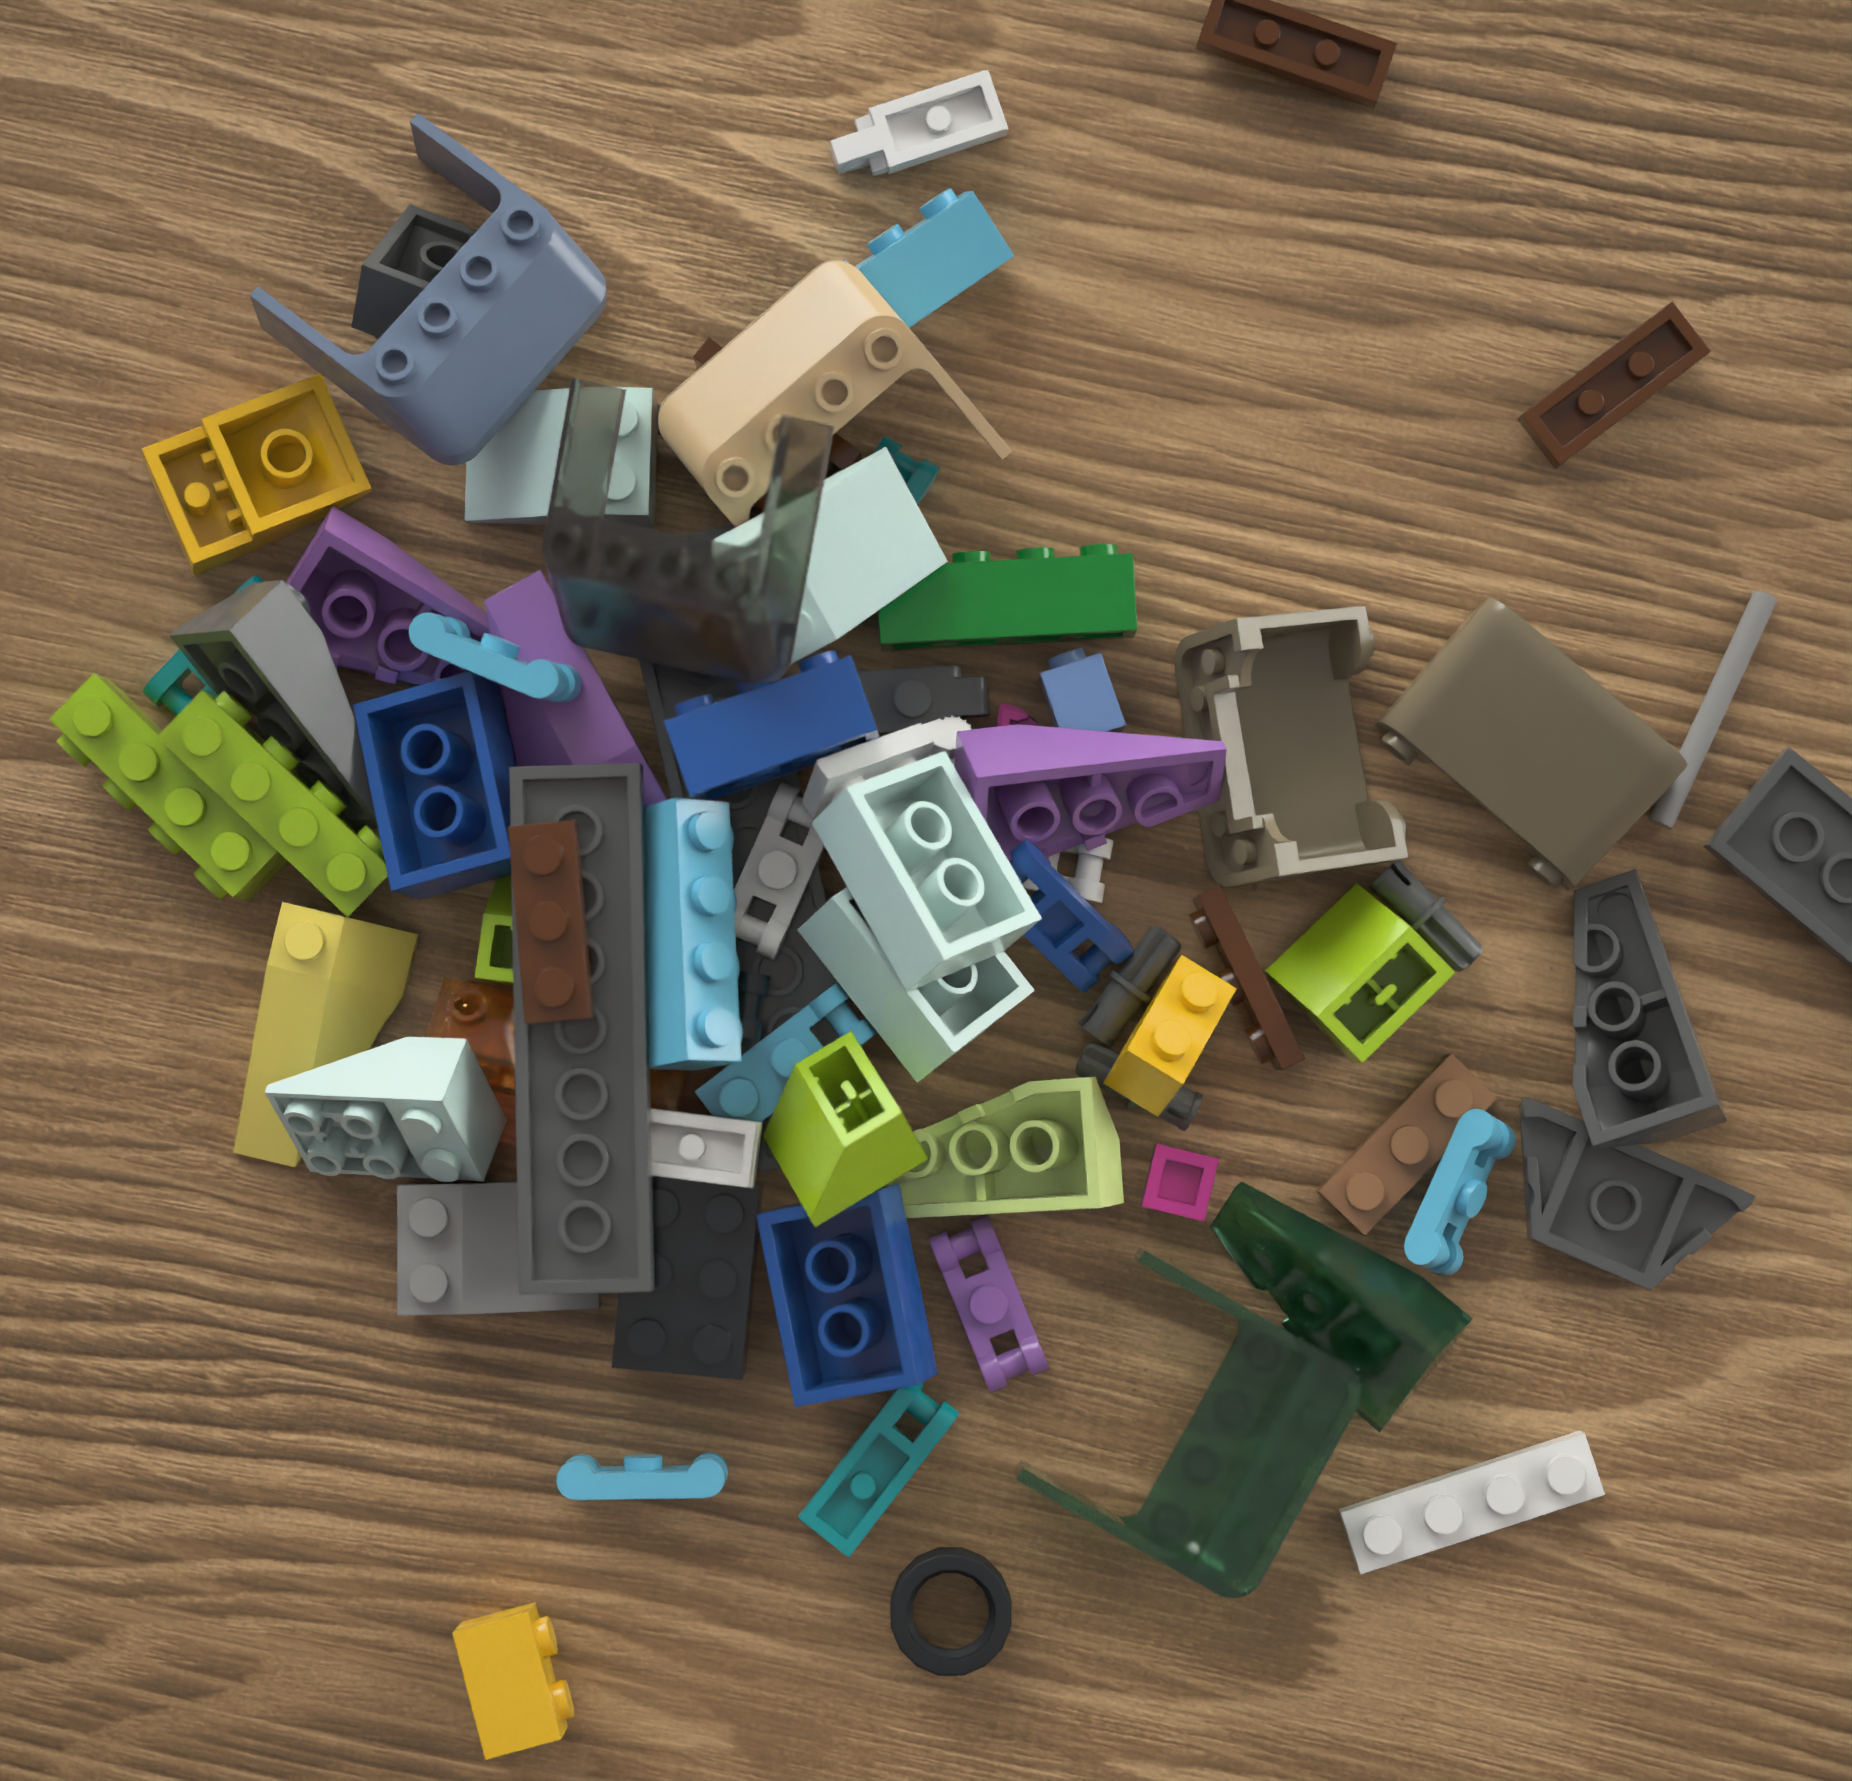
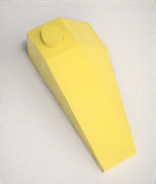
(320, 1001)

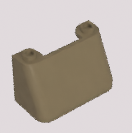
(1532, 742)
(1293, 753)

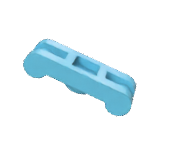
(493, 658)
(1457, 1191)
(642, 1478)

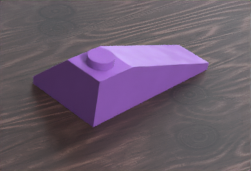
(367, 595)
(551, 731)
(1082, 783)

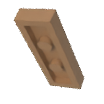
(1404, 1145)

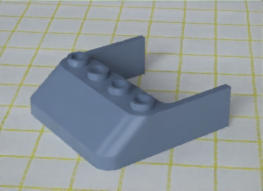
(477, 331)

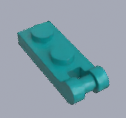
(876, 1469)

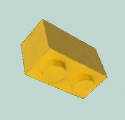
(1170, 1036)
(513, 1680)

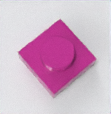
(1179, 1182)

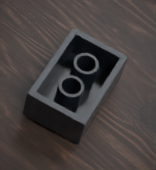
(702, 1283)

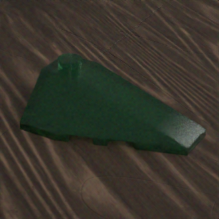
(1343, 1298)

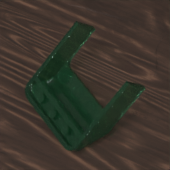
(1241, 1457)

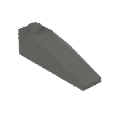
(280, 667)

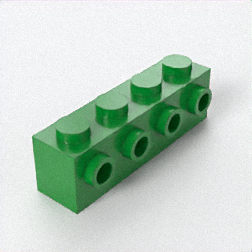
(1015, 601)

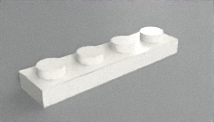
(1471, 1502)

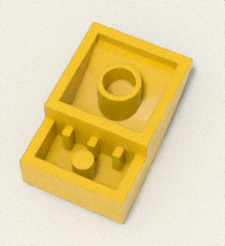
(255, 473)

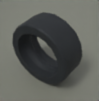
(931, 1657)

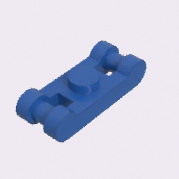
(1067, 922)

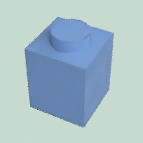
(1081, 693)

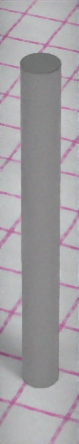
(1715, 705)

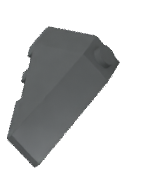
(1635, 1044)

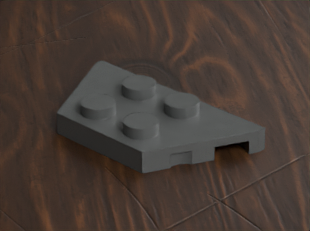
(1616, 1204)

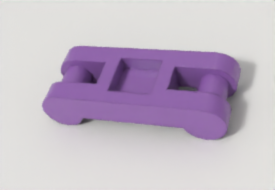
(988, 1303)

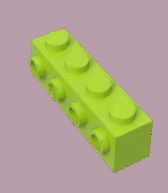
(275, 800)
(187, 814)

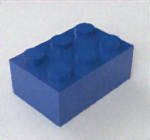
(770, 728)
(440, 783)
(847, 1299)

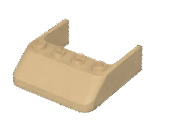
(806, 357)

